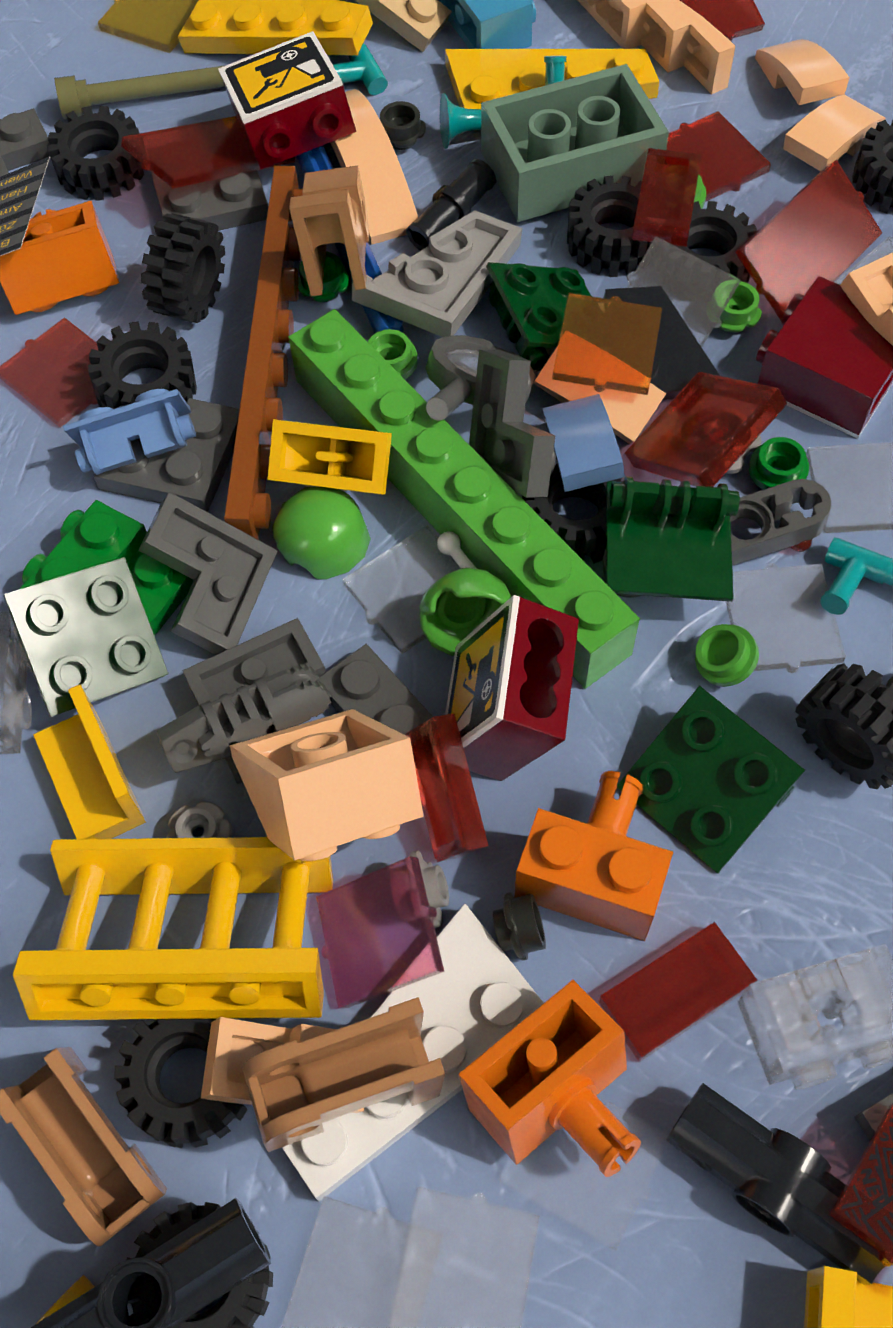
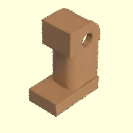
(329, 213)
(339, 1073)
(80, 1148)

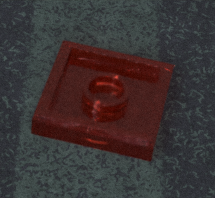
(706, 429)

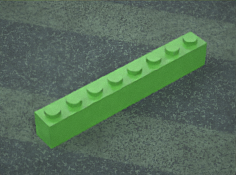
(462, 491)

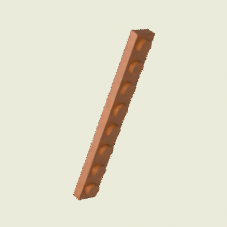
(266, 364)

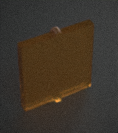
(607, 344)

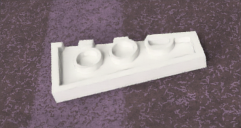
(463, 1017)

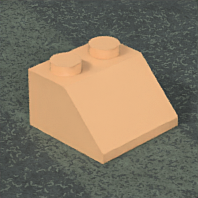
(329, 783)

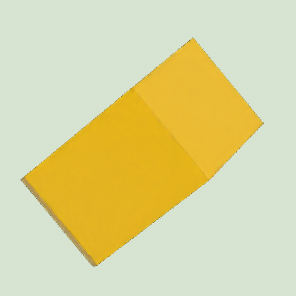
(329, 456)

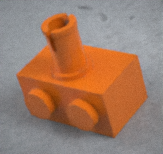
(58, 260)
(593, 865)
(549, 1080)

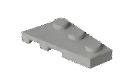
(446, 278)

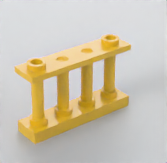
(177, 982)

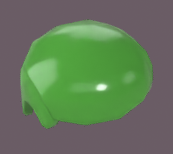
(321, 531)
(459, 605)

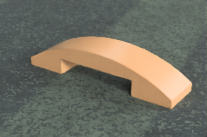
(383, 181)

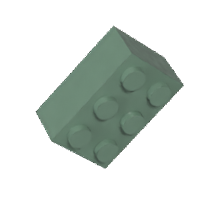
(567, 134)

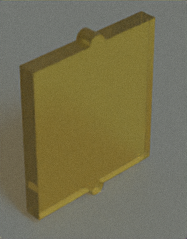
(148, 21)

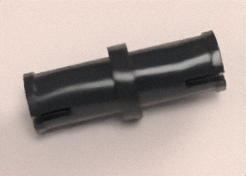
(452, 202)

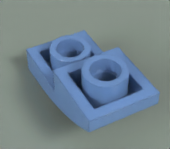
(584, 442)

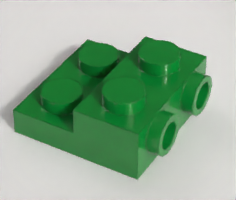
(104, 536)

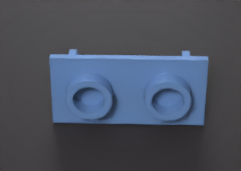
(105, 433)

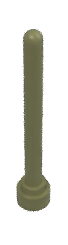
(77, 94)

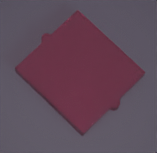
(379, 933)

